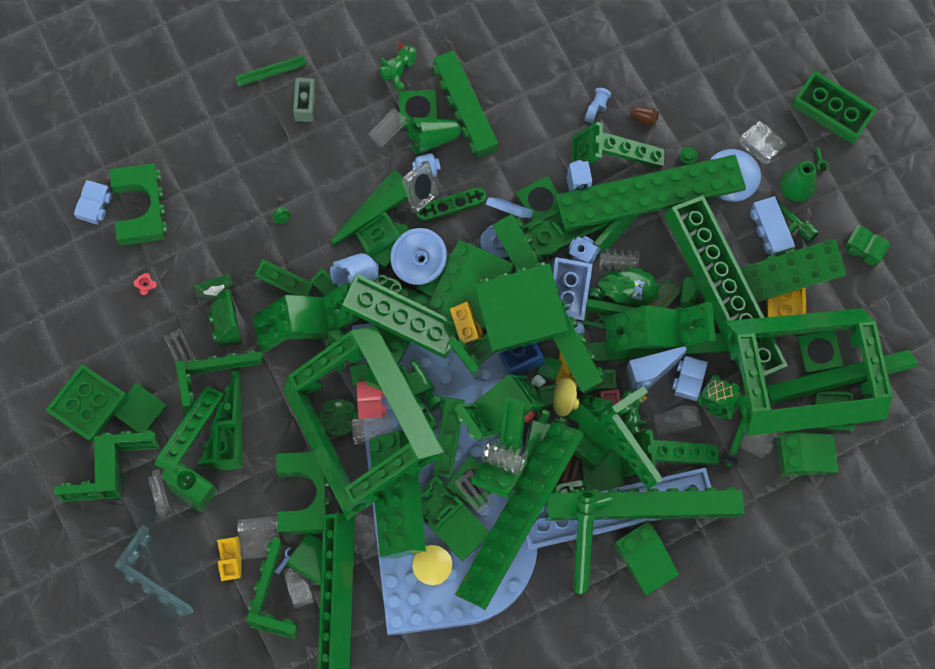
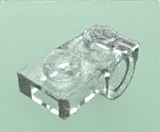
(298, 588)

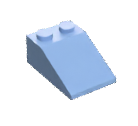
(573, 283)
(649, 369)

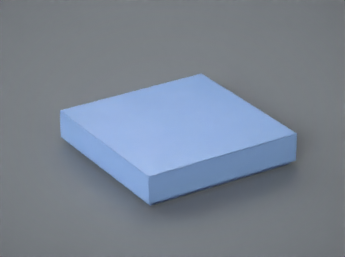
(509, 207)

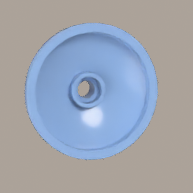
(750, 172)
(409, 250)

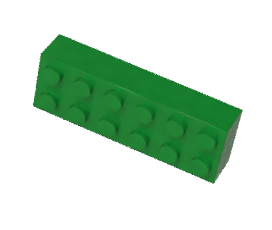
(399, 506)

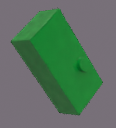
(834, 107)

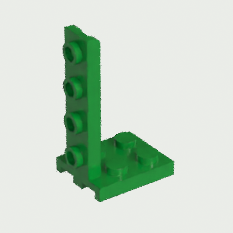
(592, 142)
(474, 355)
(212, 364)
(625, 441)
(671, 452)
(490, 476)
(267, 622)

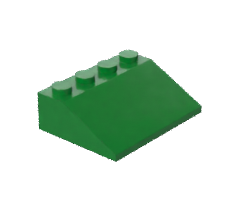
(464, 269)

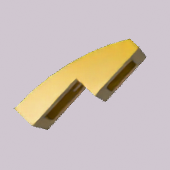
(230, 554)

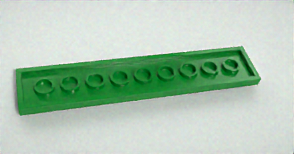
(649, 192)
(519, 515)

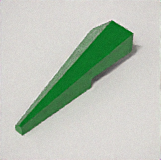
(385, 198)
(225, 442)

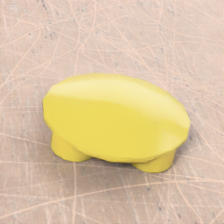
(565, 397)
(433, 565)

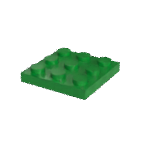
(86, 403)

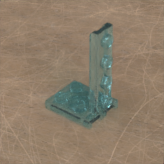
(130, 556)

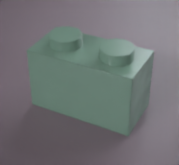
(304, 100)

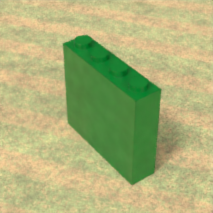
(521, 308)

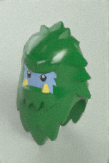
(630, 287)

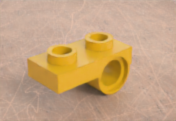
(465, 323)

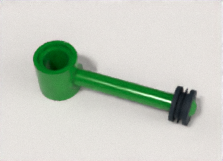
(731, 459)

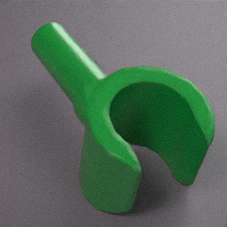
(820, 161)

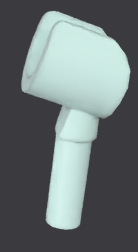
(538, 380)

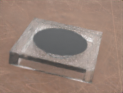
(420, 186)

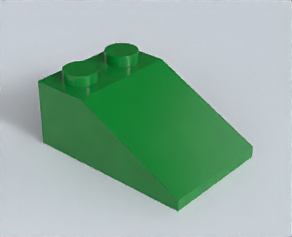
(225, 321)
(806, 454)
(646, 558)

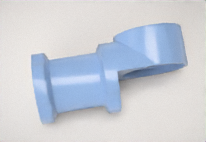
(598, 104)

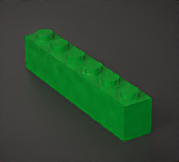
(465, 103)

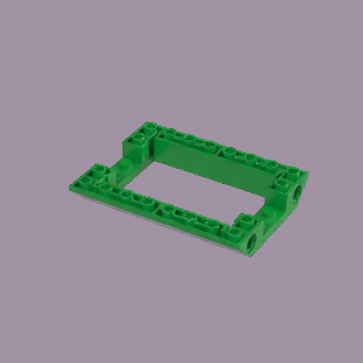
(755, 403)
(411, 458)

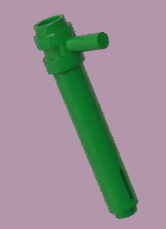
(586, 514)

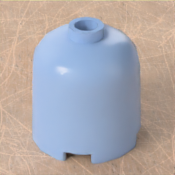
(346, 269)

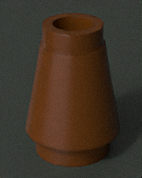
(645, 115)

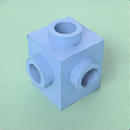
(589, 253)

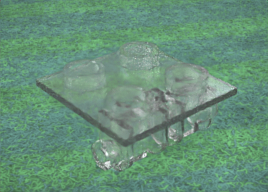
(763, 141)
(255, 536)

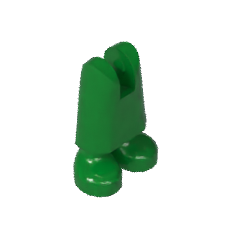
(421, 384)

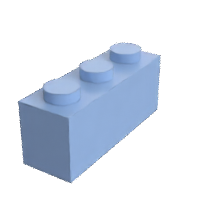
(771, 226)

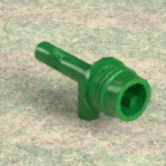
(805, 230)

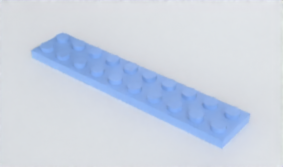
(553, 532)

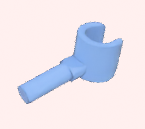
(283, 564)

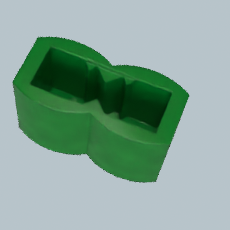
(867, 246)

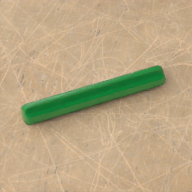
(271, 70)

